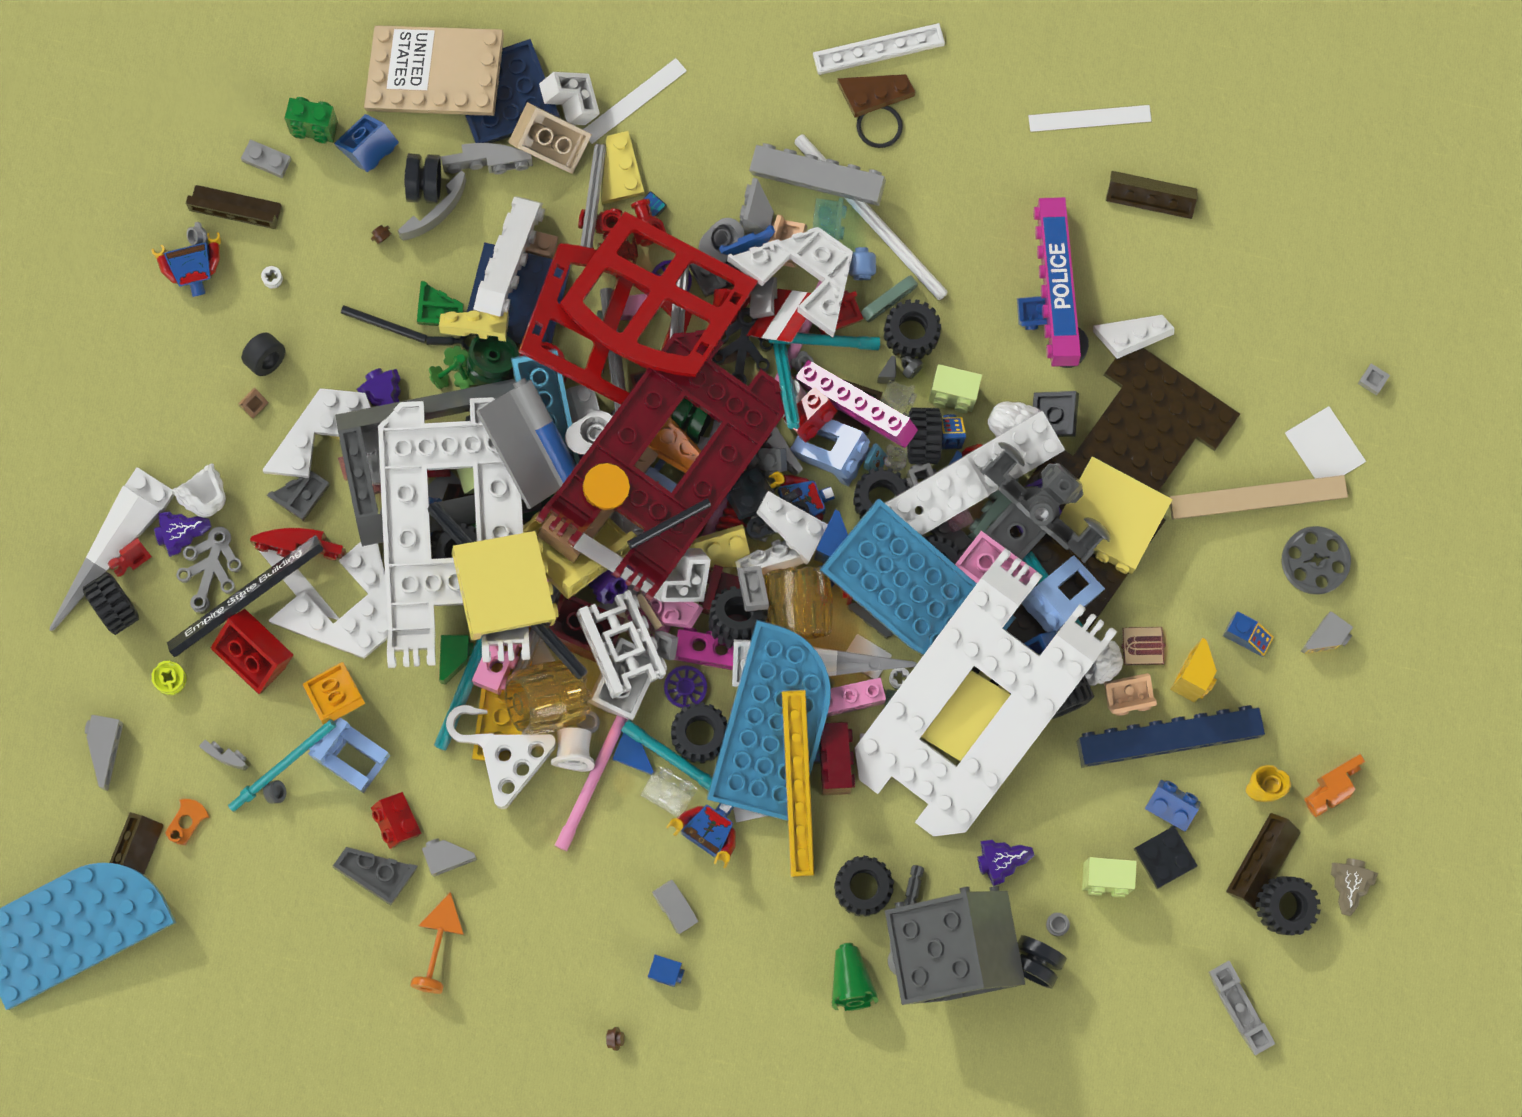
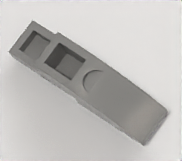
(496, 156)

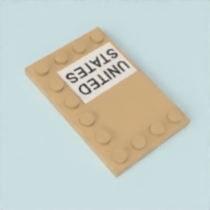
(434, 70)

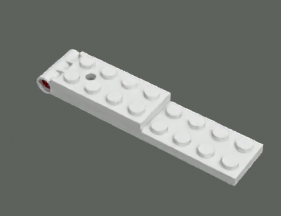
(962, 482)

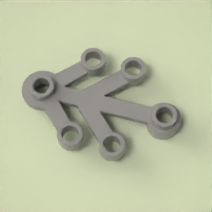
(210, 565)

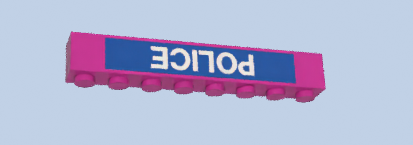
(1057, 281)

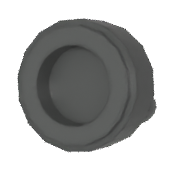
(912, 368)
(274, 792)

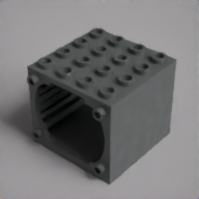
(954, 946)

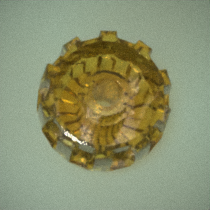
(800, 601)
(546, 698)

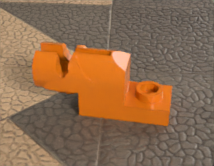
(1335, 787)

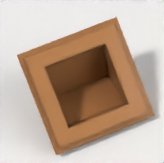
(253, 403)

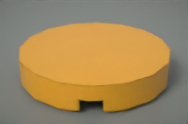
(606, 486)

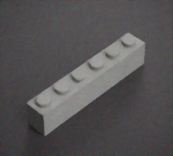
(818, 174)

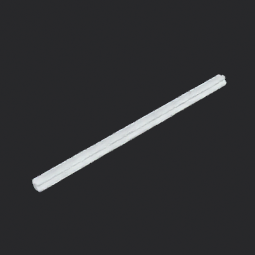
(884, 231)

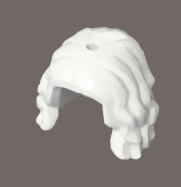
(1008, 415)
(202, 493)
(1106, 665)

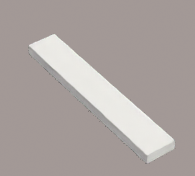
(878, 49)

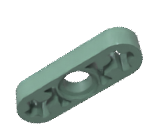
(889, 298)

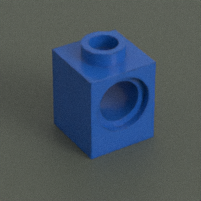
(666, 971)

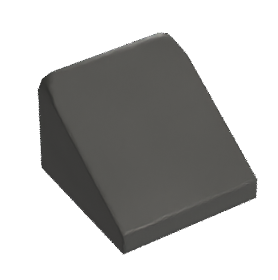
(888, 372)

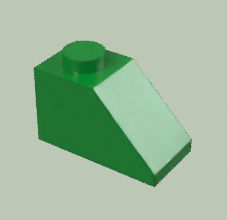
(454, 655)

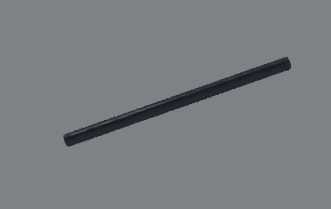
(542, 630)

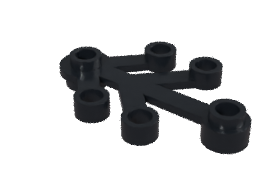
(743, 345)

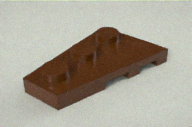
(874, 92)

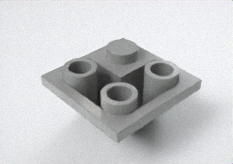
(756, 212)

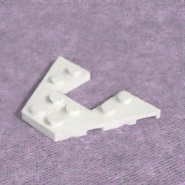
(815, 253)
(319, 418)
(360, 628)

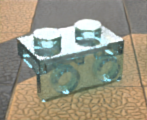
(829, 215)

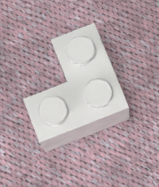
(574, 93)
(688, 580)

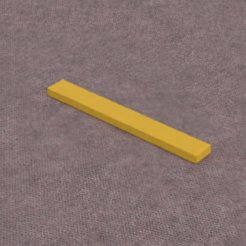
(798, 783)

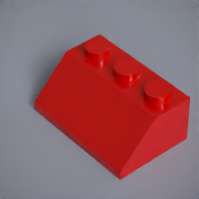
(251, 650)

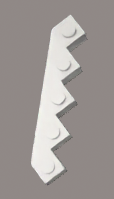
(508, 256)

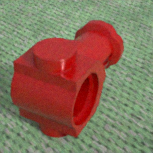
(644, 213)
(602, 221)

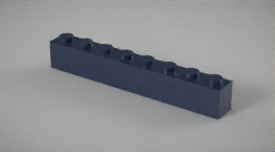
(1170, 737)

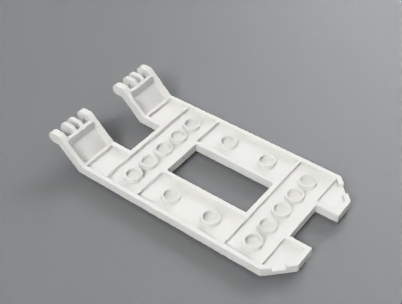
(412, 577)
(979, 640)

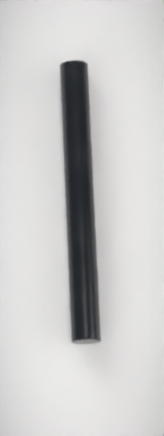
(384, 324)
(669, 523)

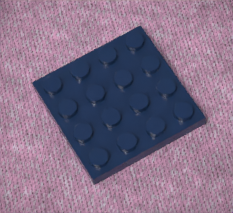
(517, 85)
(525, 296)

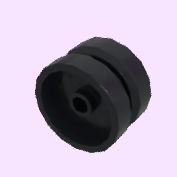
(422, 178)
(1038, 961)

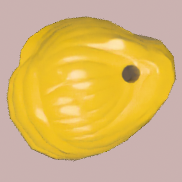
(1268, 784)

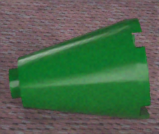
(851, 980)

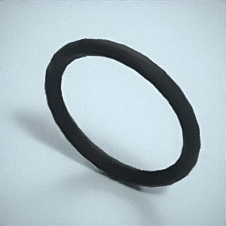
(881, 145)

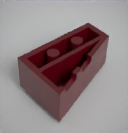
(836, 759)

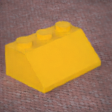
(1196, 674)

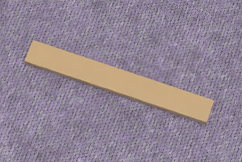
(1258, 497)

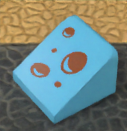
(874, 458)

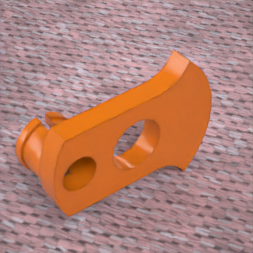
(188, 808)

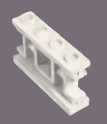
(605, 650)

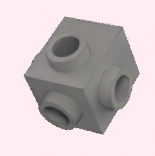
(917, 472)

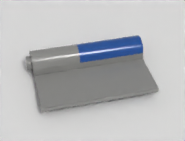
(527, 442)

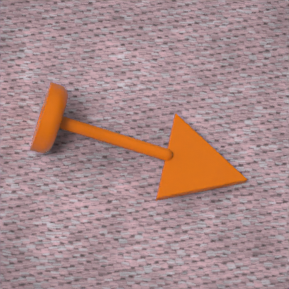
(443, 919)

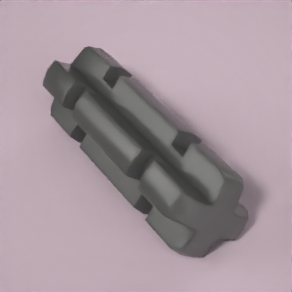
(914, 884)

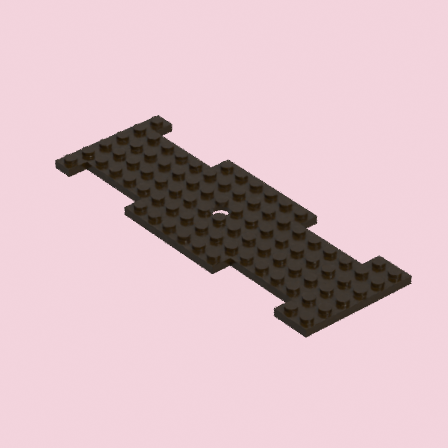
(1141, 436)

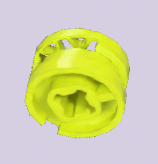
(169, 677)

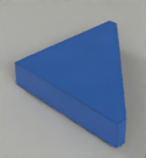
(748, 241)
(632, 755)

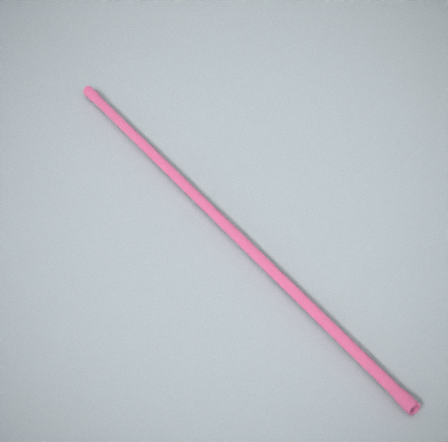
(569, 830)

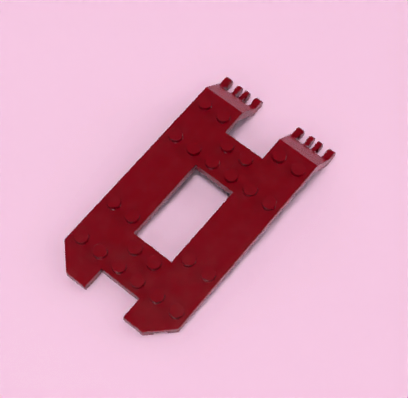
(746, 421)

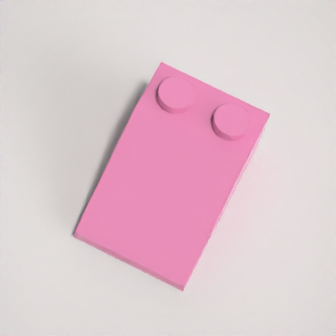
(983, 554)

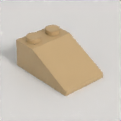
(549, 138)

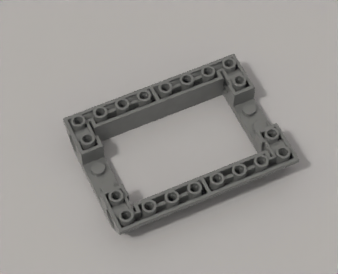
(350, 430)

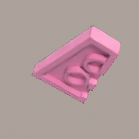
(677, 613)

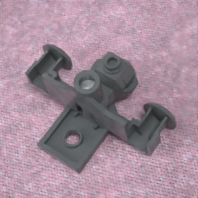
(1038, 508)

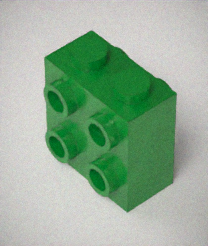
(311, 120)

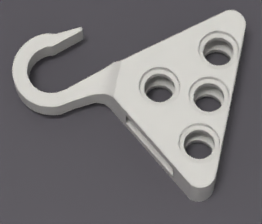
(504, 771)

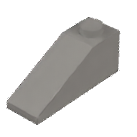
(103, 742)

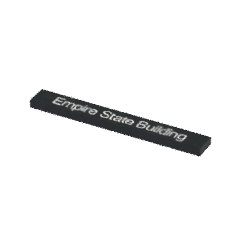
(245, 596)

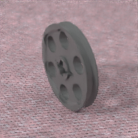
(1321, 551)

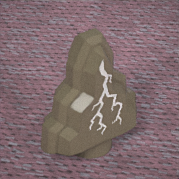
(1352, 882)

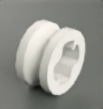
(268, 272)
(893, 682)

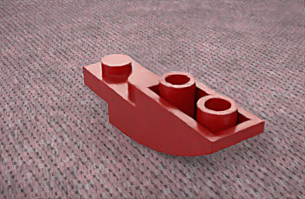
(289, 539)

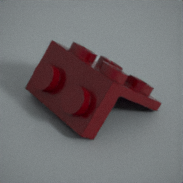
(717, 582)

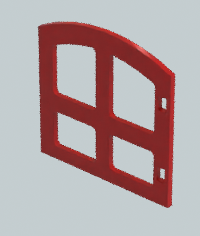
(661, 289)
(548, 309)

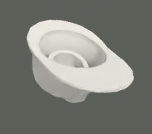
(585, 431)

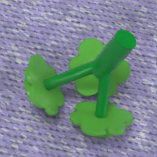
(456, 360)

